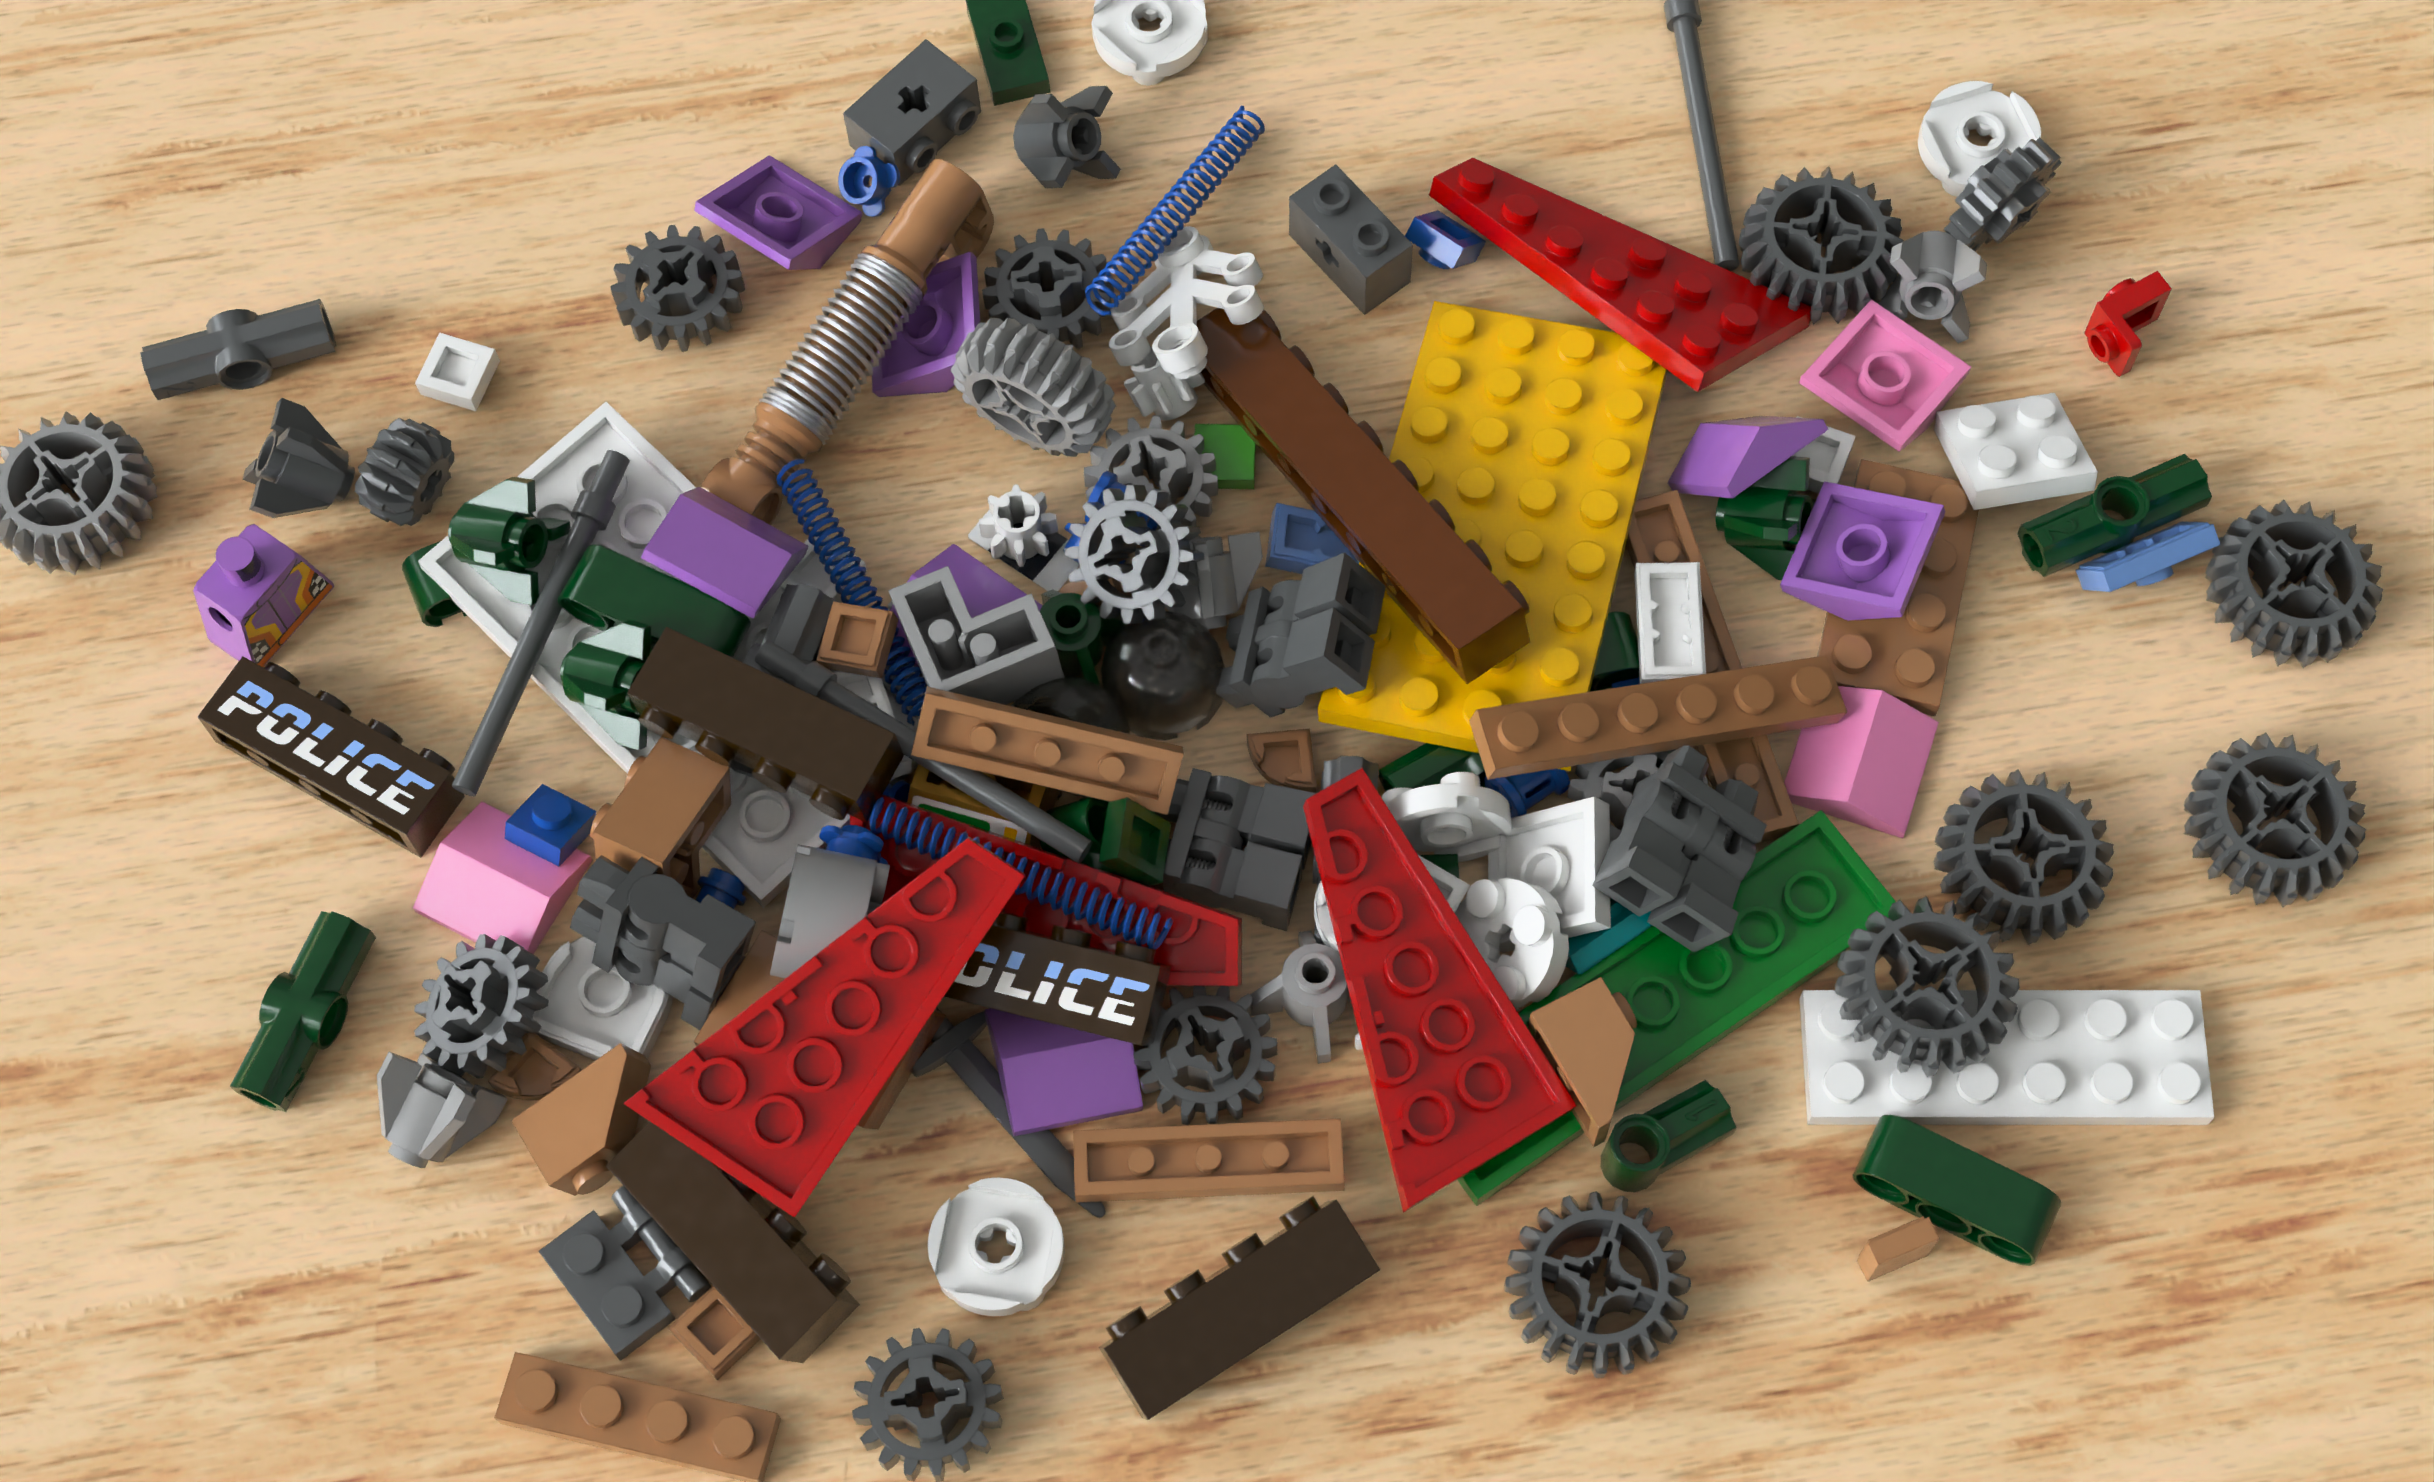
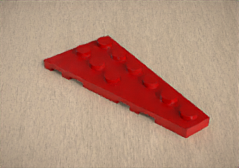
(1652, 294)
(1199, 947)
(1437, 1031)
(807, 1058)

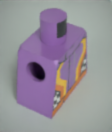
(257, 595)

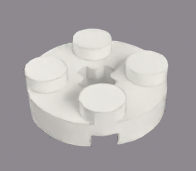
(1149, 54)
(1969, 107)
(1452, 816)
(1539, 946)
(1018, 1279)

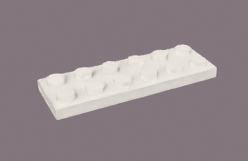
(2061, 1063)

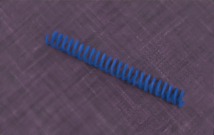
(1169, 198)
(897, 648)
(1027, 886)

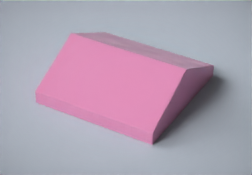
(1886, 376)
(1865, 763)
(494, 886)

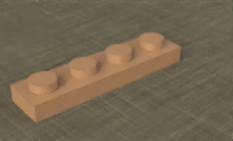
(1046, 750)
(1208, 1160)
(638, 1418)

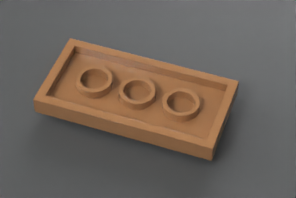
(1912, 651)

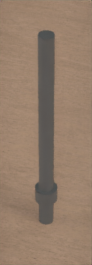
(1683, 19)
(591, 515)
(823, 684)

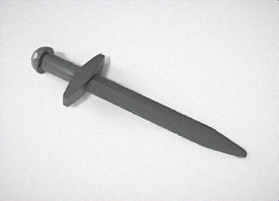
(955, 1047)

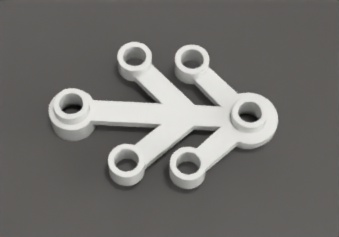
(1181, 346)

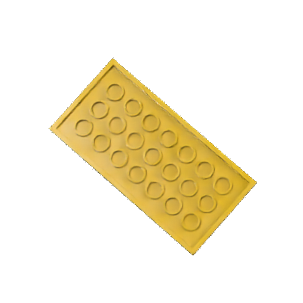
(1539, 459)

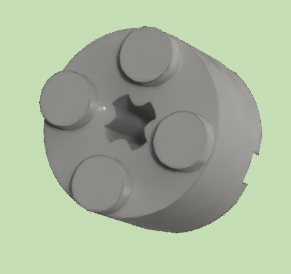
(824, 901)

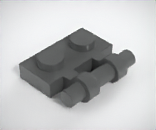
(610, 1286)

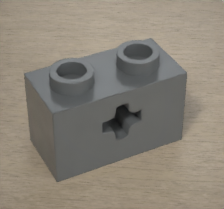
(914, 110)
(1350, 239)

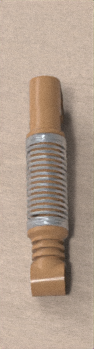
(888, 280)

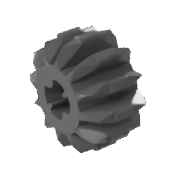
(404, 472)

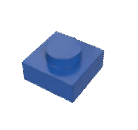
(1444, 240)
(550, 825)

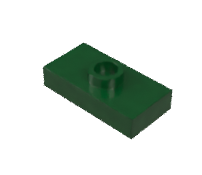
(1008, 49)

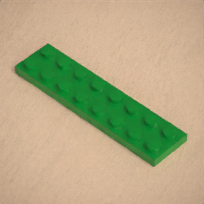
(1790, 925)

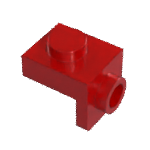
(2120, 314)

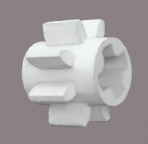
(1160, 391)
(1018, 542)

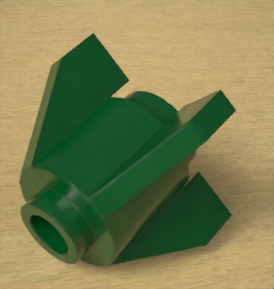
(1769, 516)
(504, 537)
(1077, 632)
(601, 673)

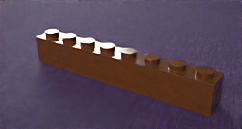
(1363, 495)

